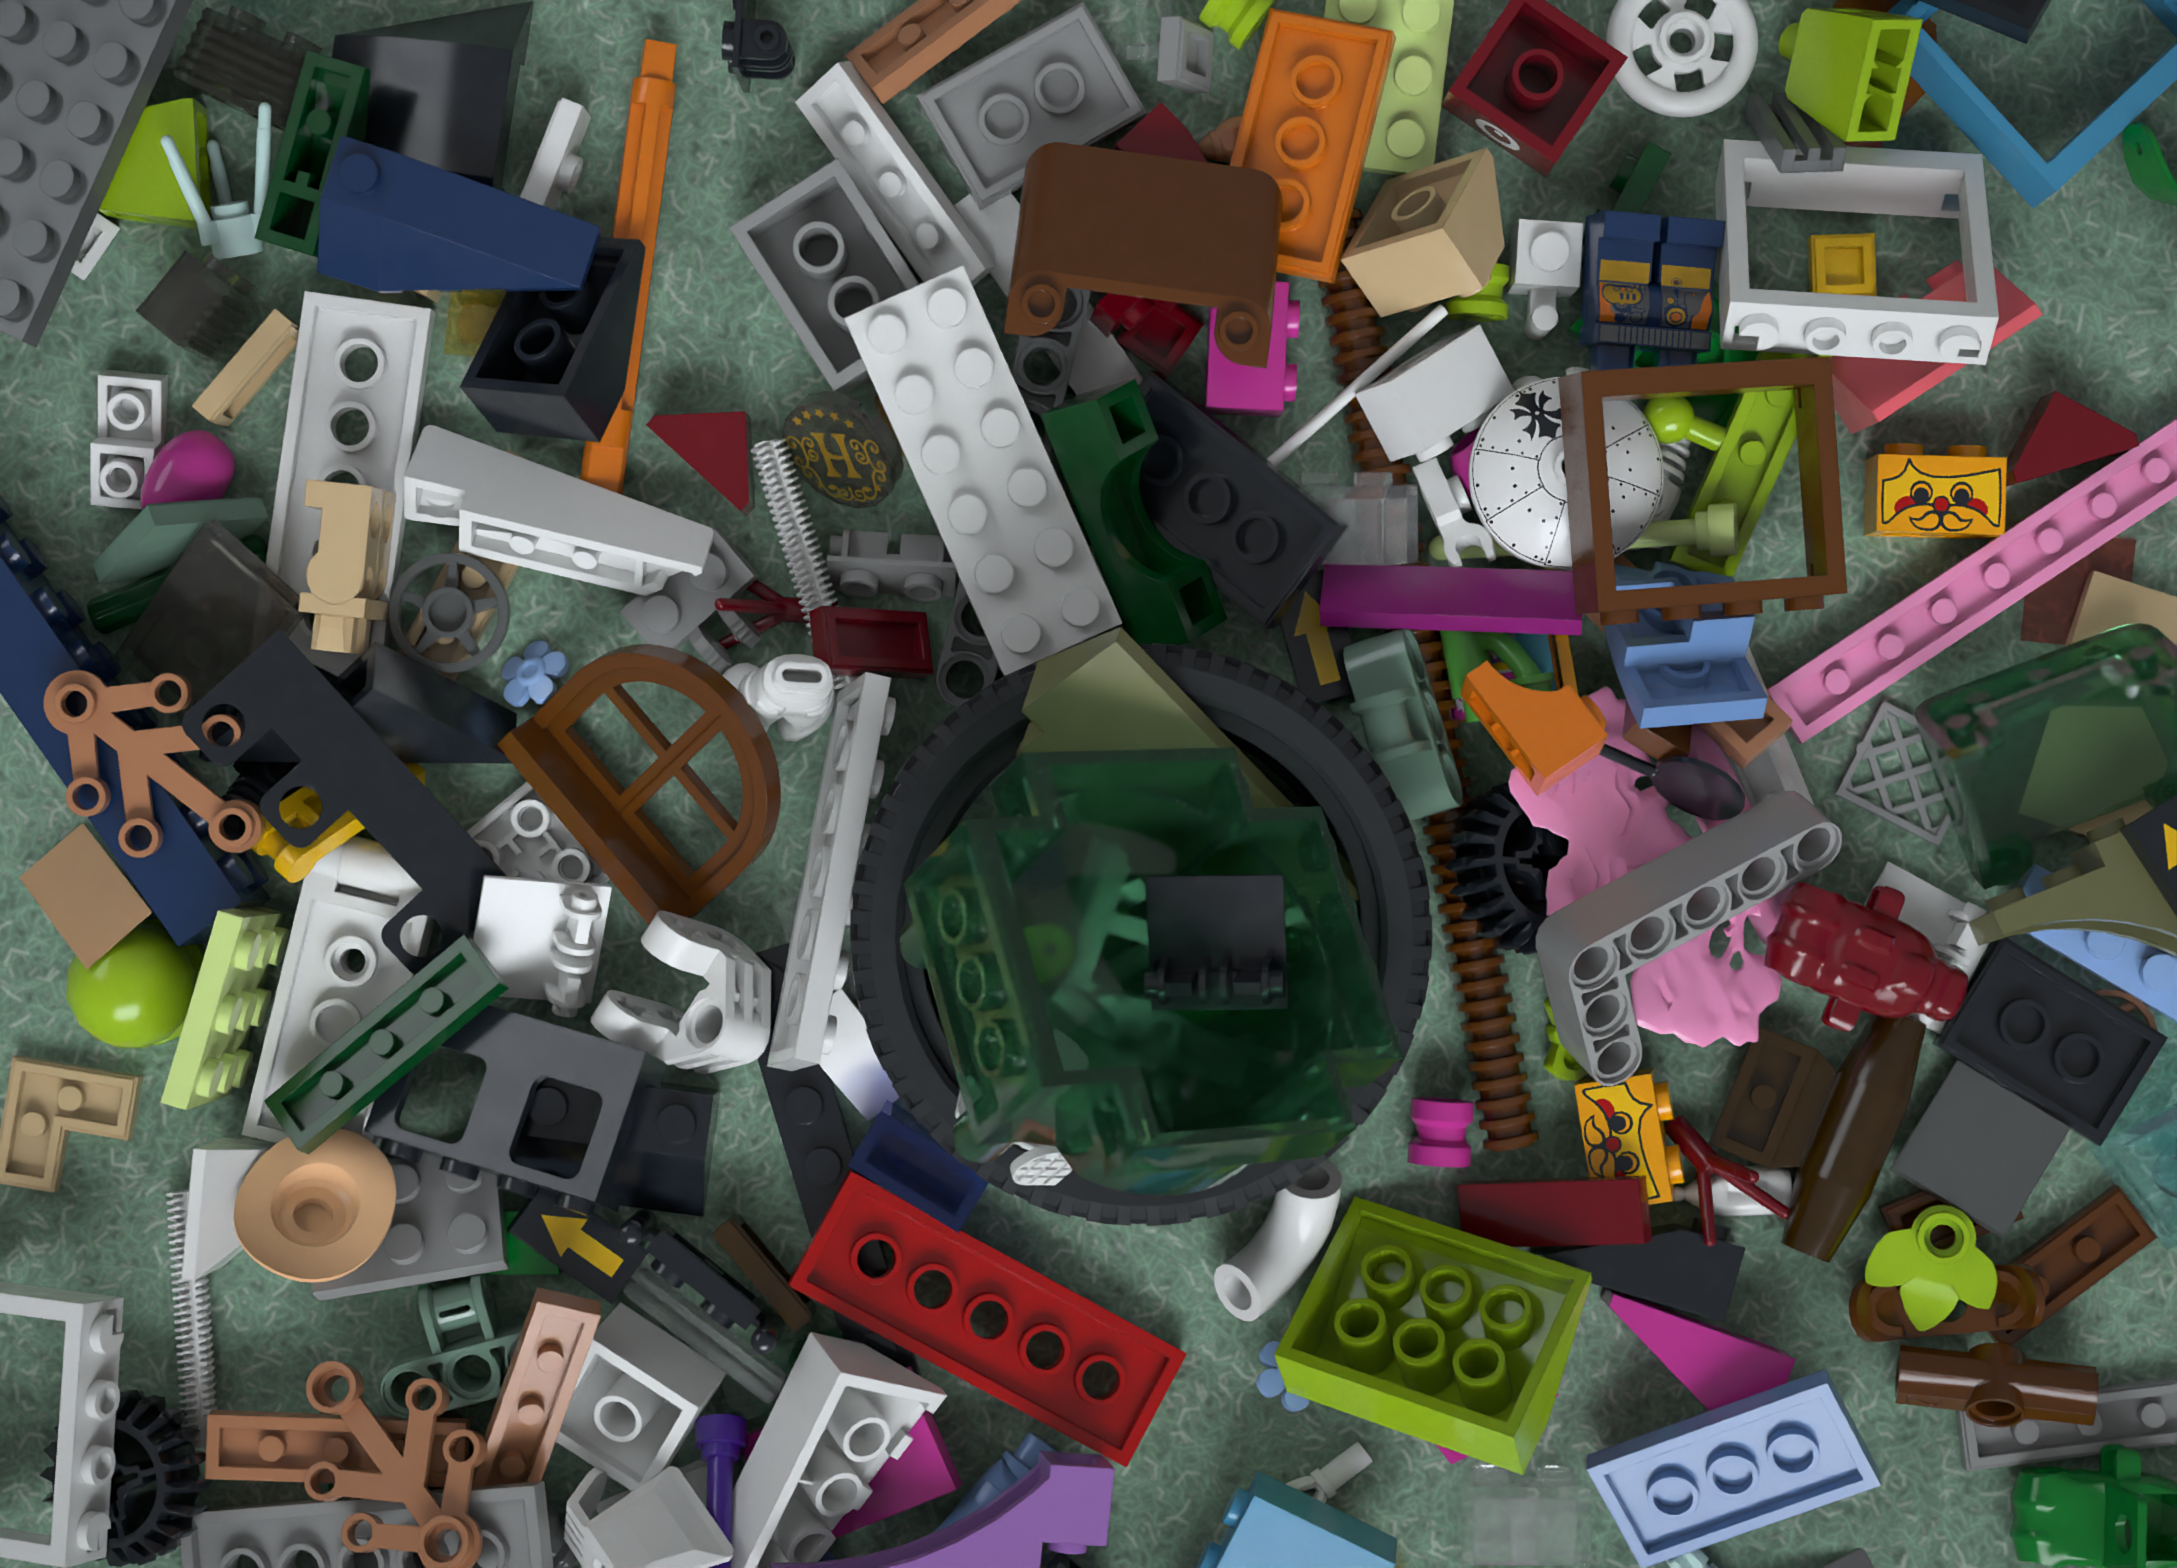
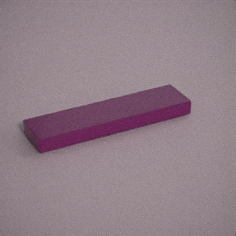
(1449, 599)

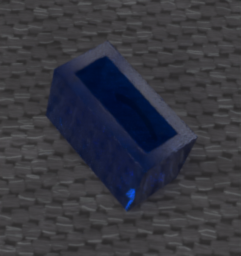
(916, 1168)

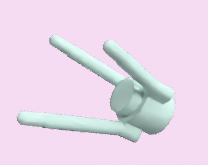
(232, 224)

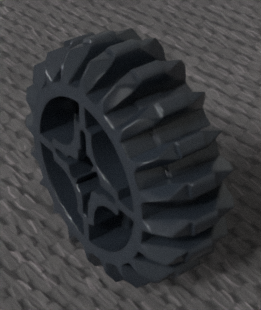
(1503, 869)
(159, 1505)

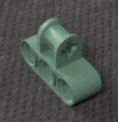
(1403, 722)
(457, 1323)

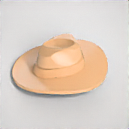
(316, 1210)

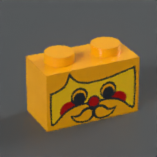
(1935, 494)
(1627, 1132)

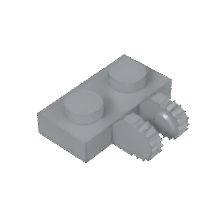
(688, 601)

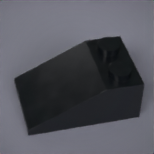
(561, 357)

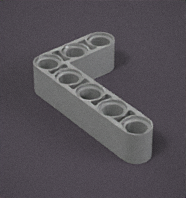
(1661, 906)

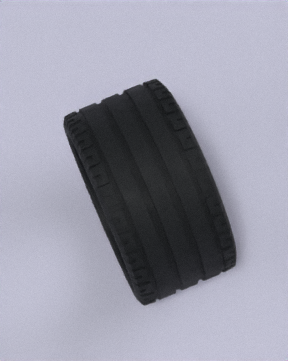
(979, 742)

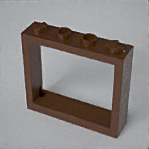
(1589, 489)

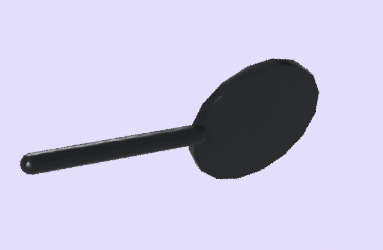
(1688, 784)

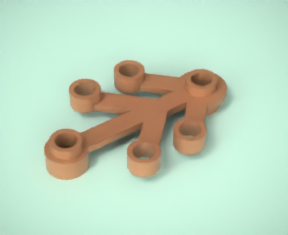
(143, 756)
(403, 1474)

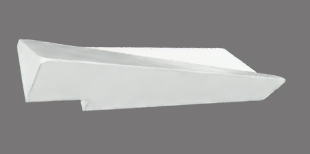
(547, 518)

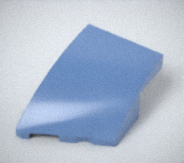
(1685, 666)

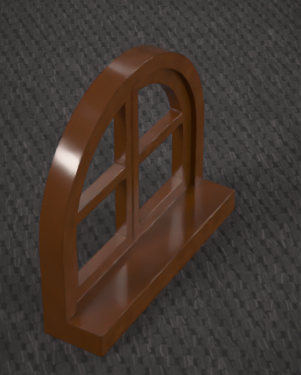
(610, 819)

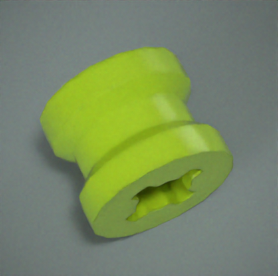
(1236, 18)
(1486, 304)

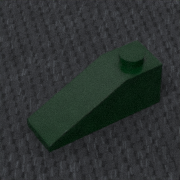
(326, 104)

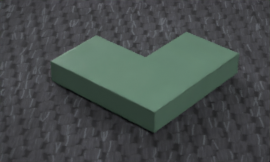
(167, 530)

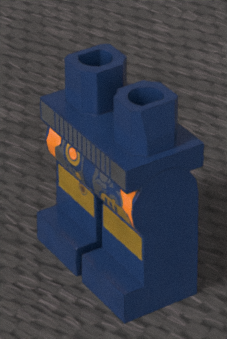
(1648, 288)

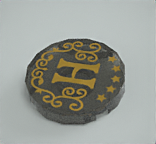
(842, 450)

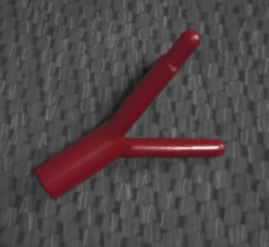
(775, 607)
(1709, 1162)

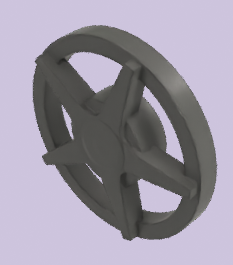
(449, 612)

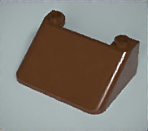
(1147, 233)

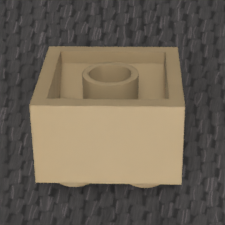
(1429, 235)

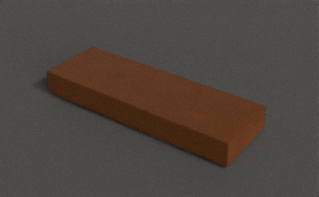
(2082, 1252)

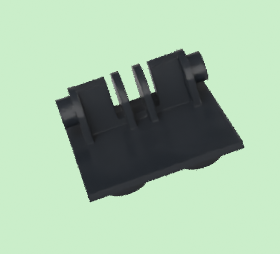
(755, 47)
(1216, 942)

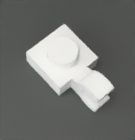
(1446, 504)

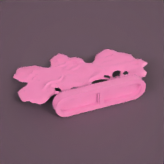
(1621, 828)

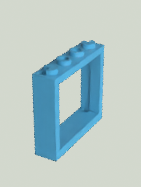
(2001, 141)

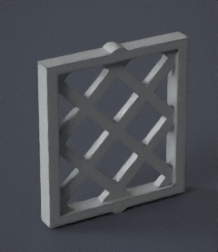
(1865, 750)

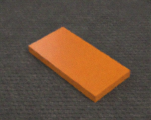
(1312, 129)

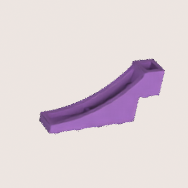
(1057, 1503)

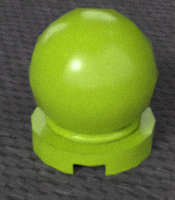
(136, 989)

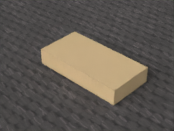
(248, 369)

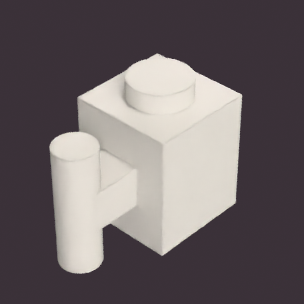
(1544, 266)

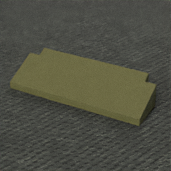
(1120, 699)

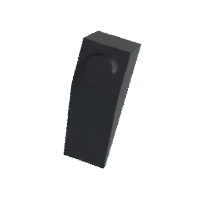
(1667, 1270)

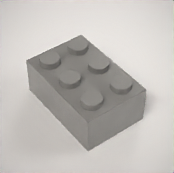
(822, 263)

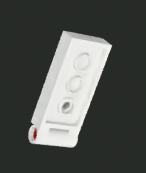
(318, 994)

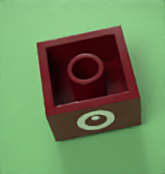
(1533, 82)

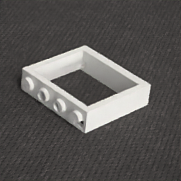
(1857, 324)
(85, 1424)

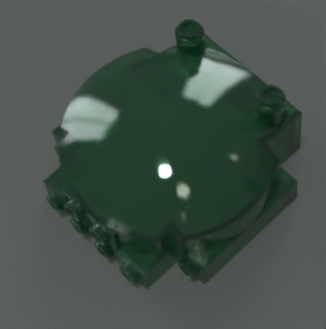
(1045, 957)

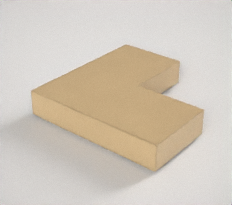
(47, 1103)

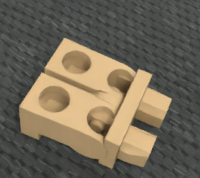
(349, 565)

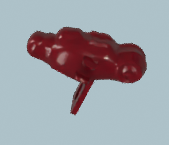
(1861, 957)

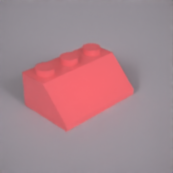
(1875, 387)

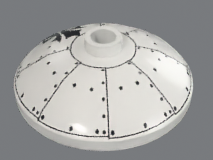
(1521, 482)

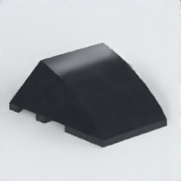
(444, 87)

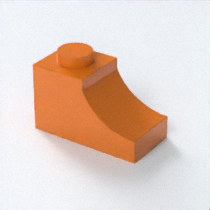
(1537, 730)

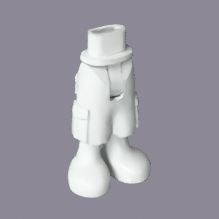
(787, 690)

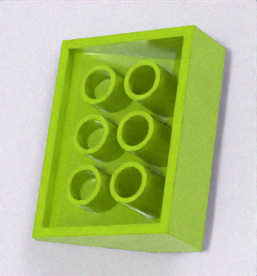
(1435, 1334)

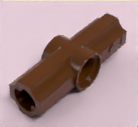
(1996, 1385)

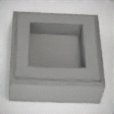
(1185, 55)

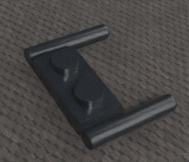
(724, 1296)

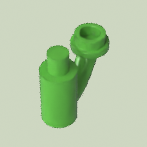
(1470, 649)

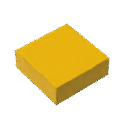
(1842, 264)

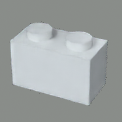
(1435, 395)

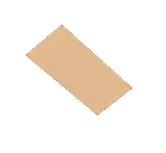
(85, 895)

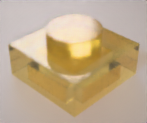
(469, 321)

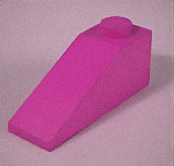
(1705, 1358)

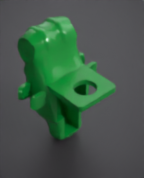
(2096, 1515)

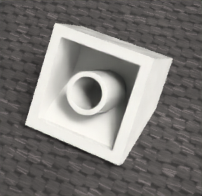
(636, 1398)

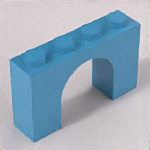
(1289, 1529)

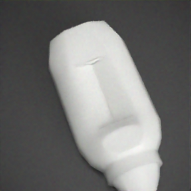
(1733, 1202)

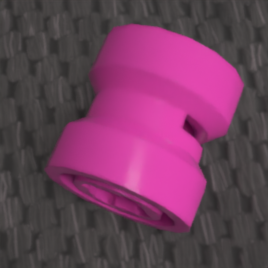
(1441, 1132)

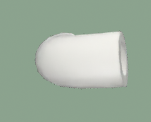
(1282, 1245)

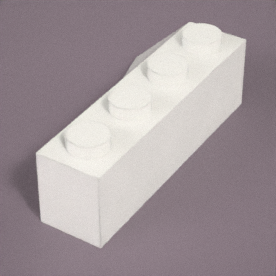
(821, 1449)

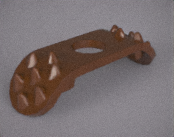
(2018, 1304)

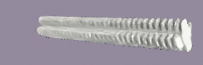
(795, 532)
(194, 1329)

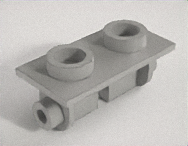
(863, 567)

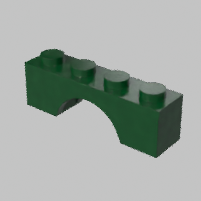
(1153, 585)

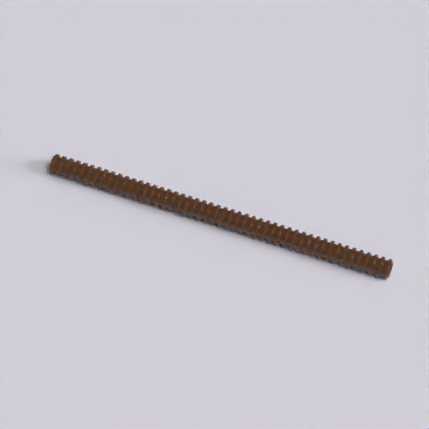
(1474, 956)

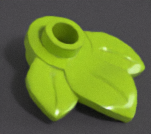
(1931, 1276)

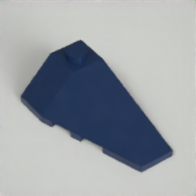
(420, 227)

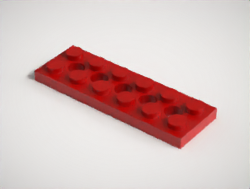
(998, 1362)

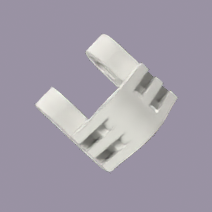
(724, 1022)

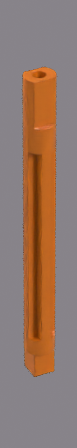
(637, 218)

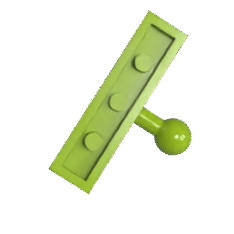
(1744, 460)

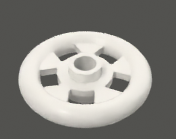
(1720, 78)

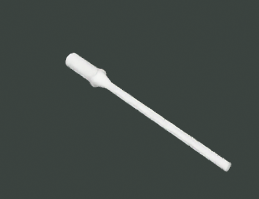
(1358, 384)

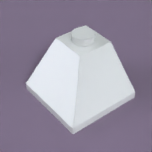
(214, 1185)

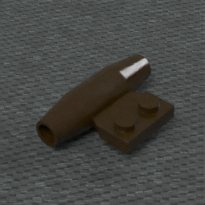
(1829, 1123)

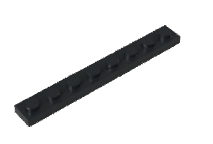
(819, 1154)

